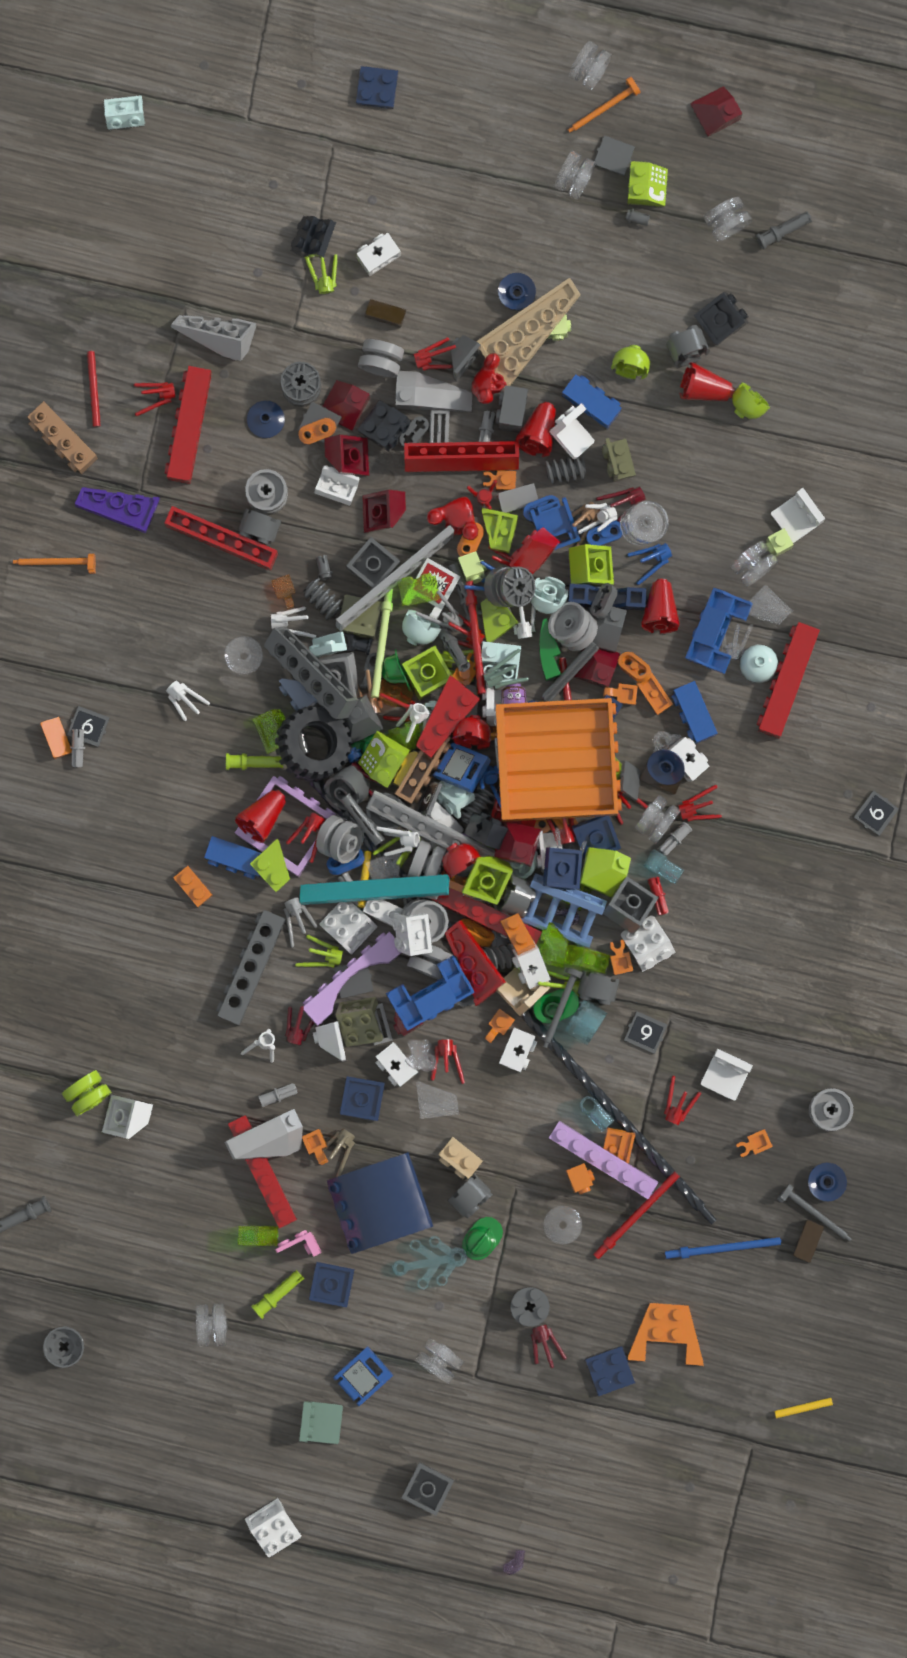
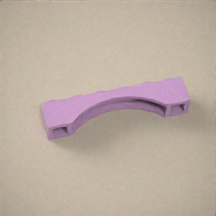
(322, 1004)
(603, 1159)

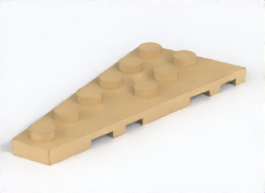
(526, 331)

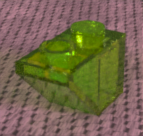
(399, 735)
(554, 946)
(587, 959)
(258, 1235)

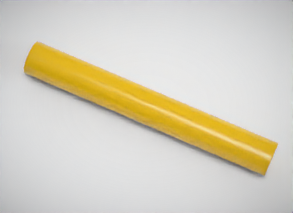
(365, 874)
(803, 1408)

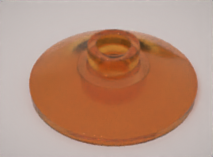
(395, 690)

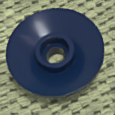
(514, 282)
(267, 428)
(663, 773)
(837, 1179)

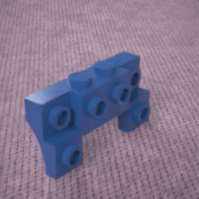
(713, 627)
(432, 999)

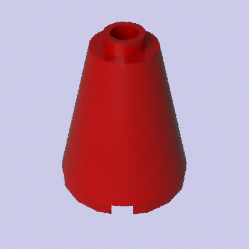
(704, 385)
(535, 434)
(660, 609)
(261, 815)

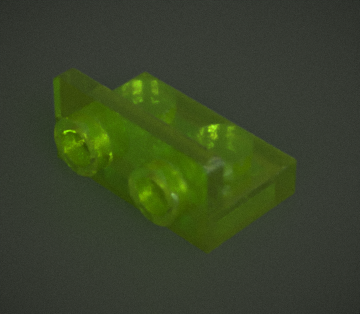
(418, 590)
(267, 727)

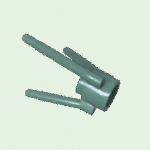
(494, 676)

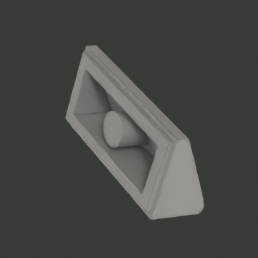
(517, 498)

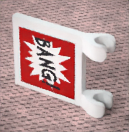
(446, 583)

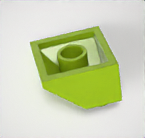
(604, 870)

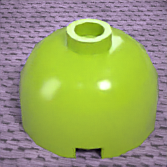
(631, 362)
(749, 403)

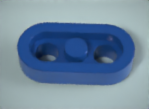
(533, 505)
(604, 535)
(336, 867)

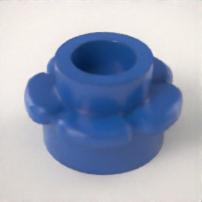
(355, 755)

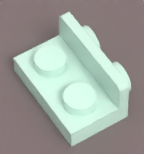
(124, 112)
(328, 644)

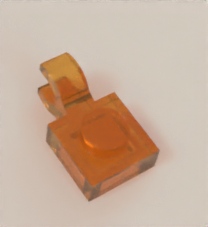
(284, 589)

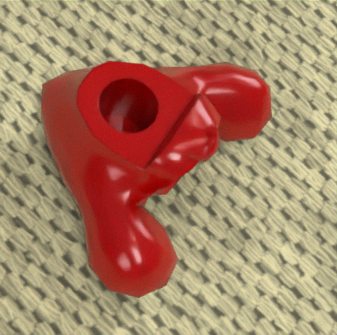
(486, 381)
(458, 515)

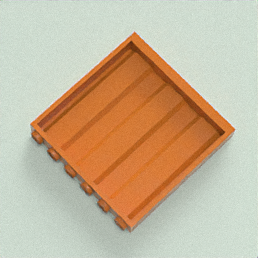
(557, 759)

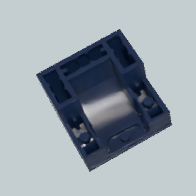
(379, 1203)

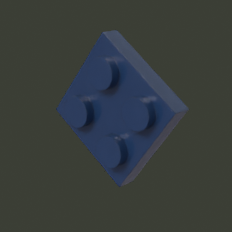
(377, 87)
(597, 833)
(562, 868)
(362, 1098)
(331, 1284)
(610, 1371)

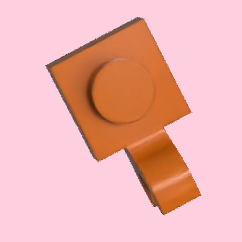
(625, 693)
(500, 1024)
(314, 1144)

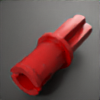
(656, 889)

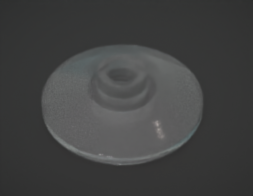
(243, 645)
(552, 1228)

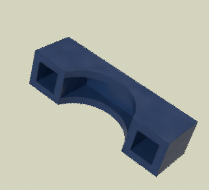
(627, 598)

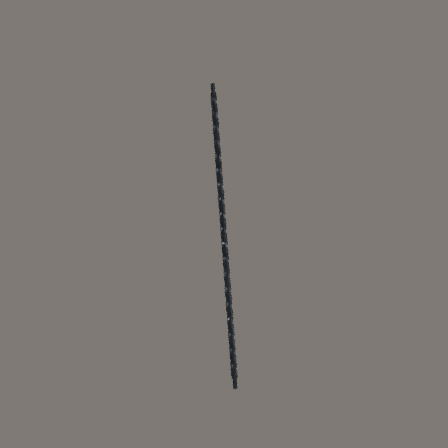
(570, 1063)

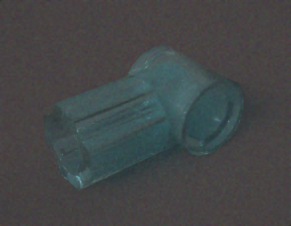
(660, 865)
(597, 1114)

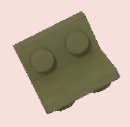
(619, 459)
(366, 623)
(359, 1021)

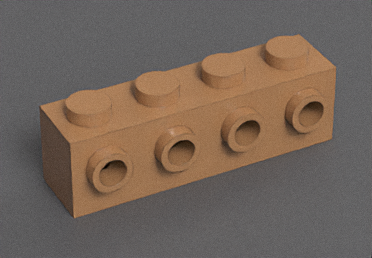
(62, 438)
(420, 775)

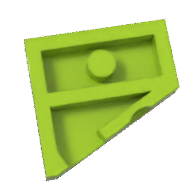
(500, 529)
(496, 620)
(272, 866)

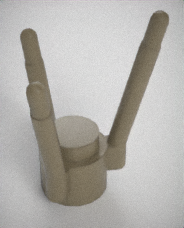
(343, 1139)

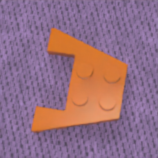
(667, 1324)

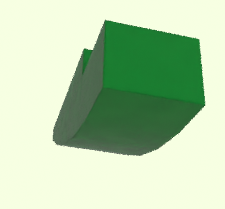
(548, 651)

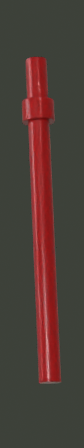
(471, 602)
(610, 1241)

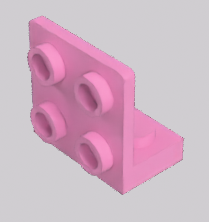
(311, 1244)

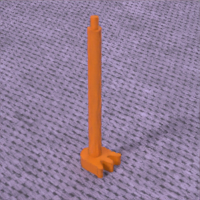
(633, 88)
(90, 561)

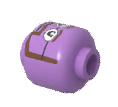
(513, 694)

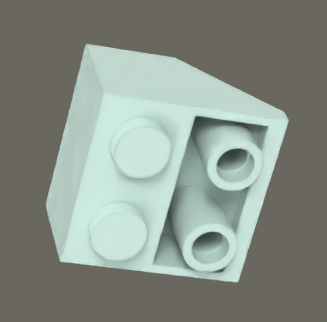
(494, 653)

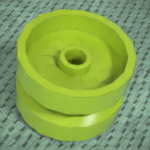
(88, 1095)

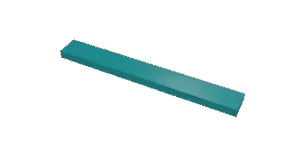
(374, 889)

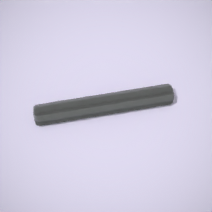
(570, 672)

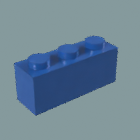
(593, 399)
(694, 712)
(232, 856)

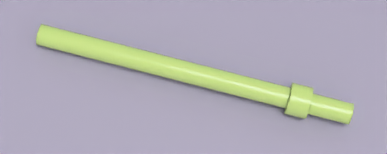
(386, 608)

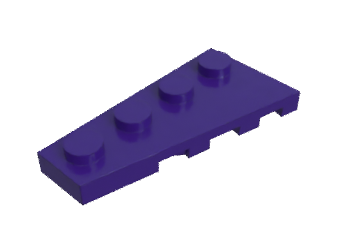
(119, 507)

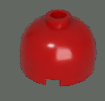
(472, 732)
(459, 858)

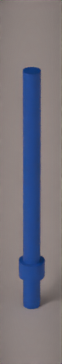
(685, 1252)

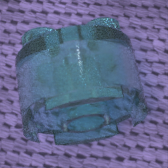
(587, 1022)

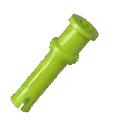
(244, 761)
(270, 1300)

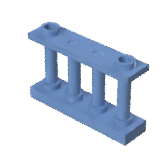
(576, 899)

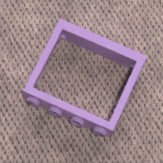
(298, 794)

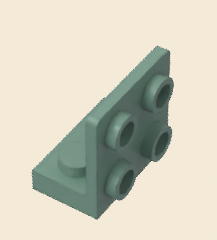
(321, 1422)

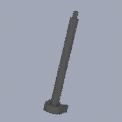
(573, 975)
(787, 1192)

